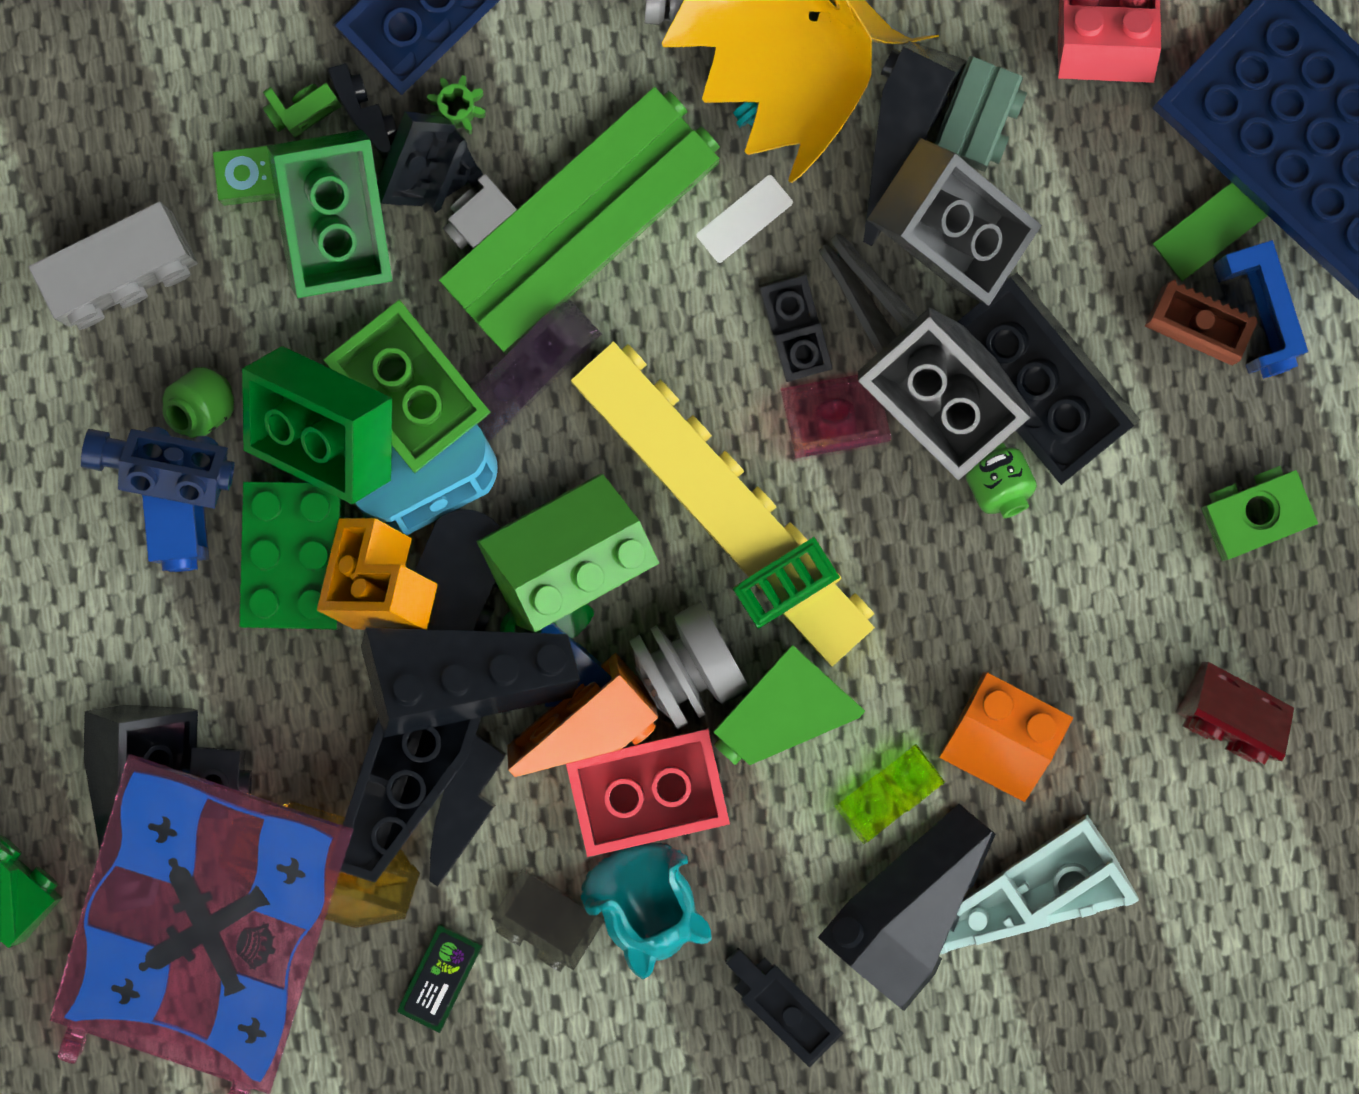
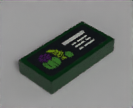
(439, 978)

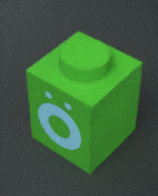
(243, 176)

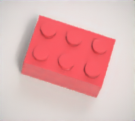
(648, 792)

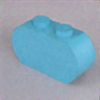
(442, 486)

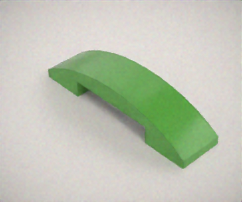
(1208, 231)

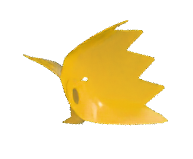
(795, 68)

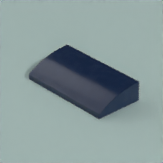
(408, 35)

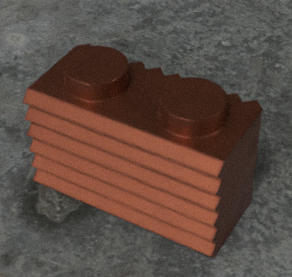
(1201, 323)

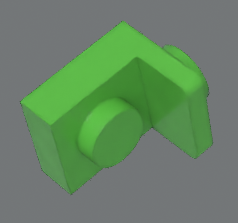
(309, 108)

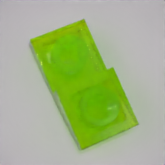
(889, 794)

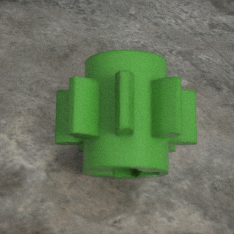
(448, 94)

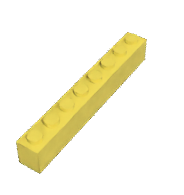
(716, 496)

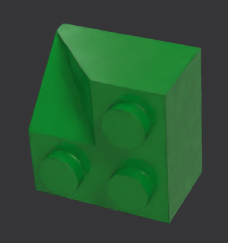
(24, 896)

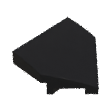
(426, 163)

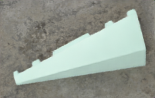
(1052, 884)

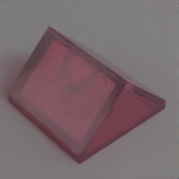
(833, 418)

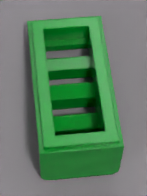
(752, 605)

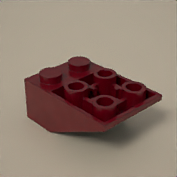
(1232, 709)

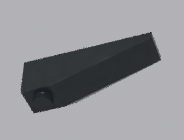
(910, 104)
(147, 732)
(398, 788)
(905, 913)

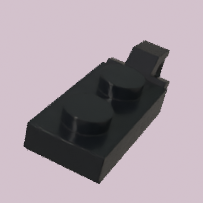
(784, 1007)

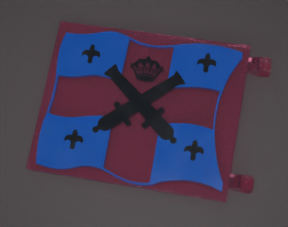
(199, 925)

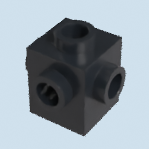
(226, 763)

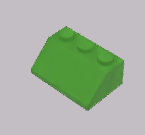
(567, 553)

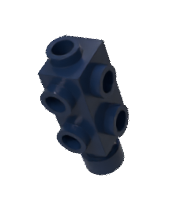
(167, 470)

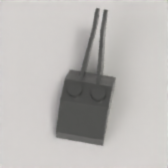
(931, 373)

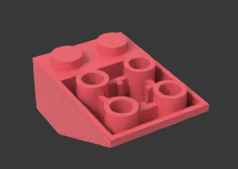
(1109, 40)

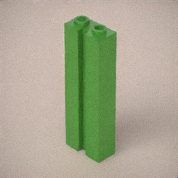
(582, 218)

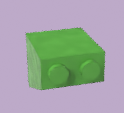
(784, 710)

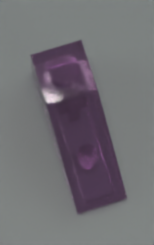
(534, 365)

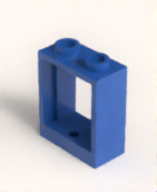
(175, 534)

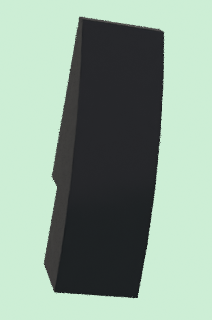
(463, 808)

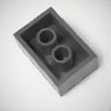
(954, 221)

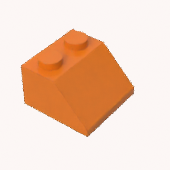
(1006, 736)

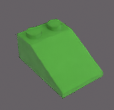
(428, 394)

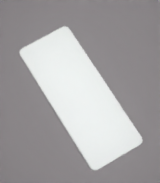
(744, 218)

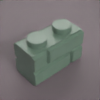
(979, 113)

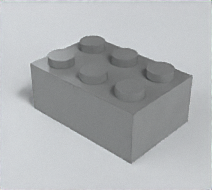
(114, 267)

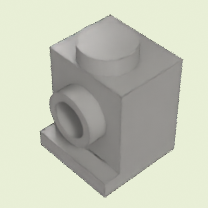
(478, 214)

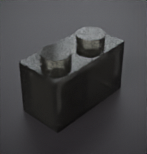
(547, 920)

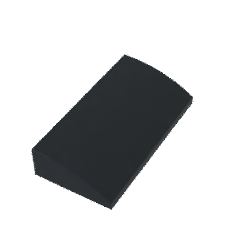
(1069, 399)

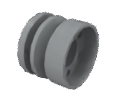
(688, 665)

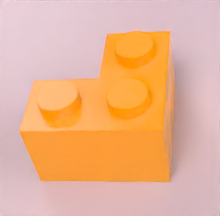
(369, 579)

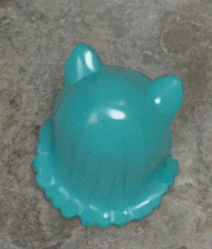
(645, 904)

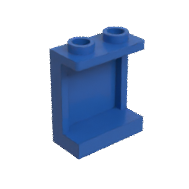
(1273, 305)

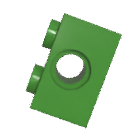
(1287, 514)

